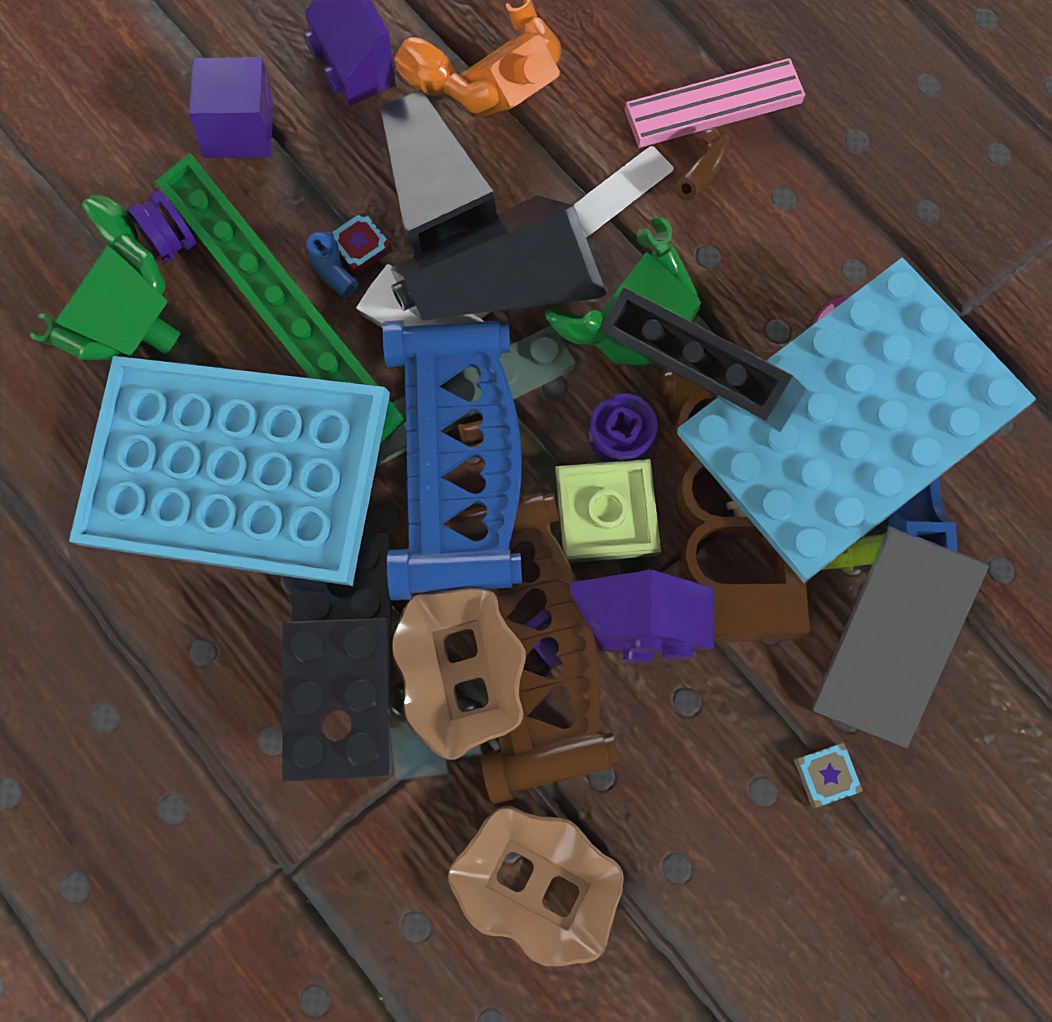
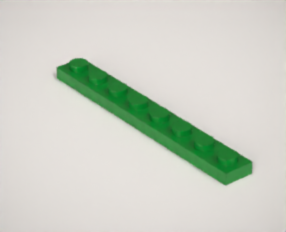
(264, 280)

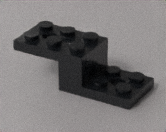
(339, 661)

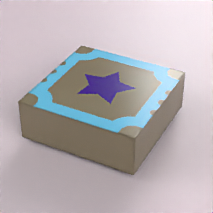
(828, 775)

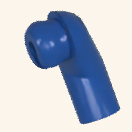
(327, 264)

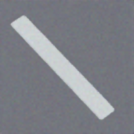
(619, 191)

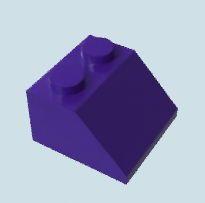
(352, 46)

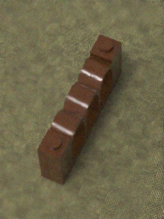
(740, 610)

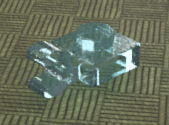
(415, 758)

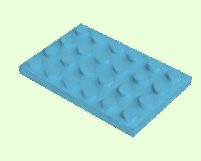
(885, 411)
(232, 468)

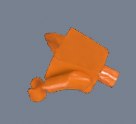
(495, 81)

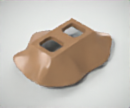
(432, 680)
(555, 850)

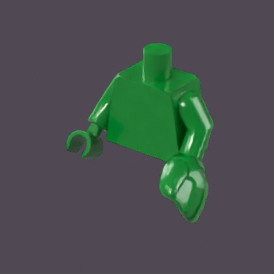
(655, 277)
(116, 299)

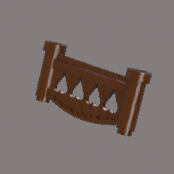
(536, 750)

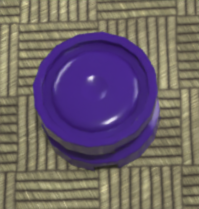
(157, 229)
(622, 429)

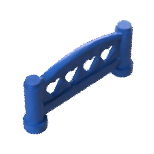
(436, 554)

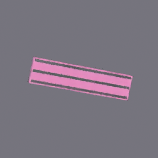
(714, 102)

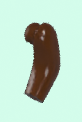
(706, 167)

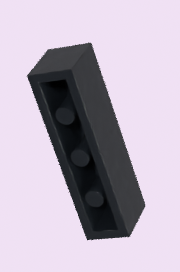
(703, 359)

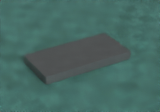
(899, 636)

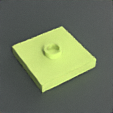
(607, 511)

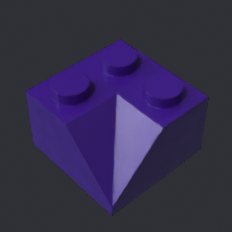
(647, 615)

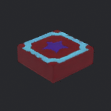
(361, 243)

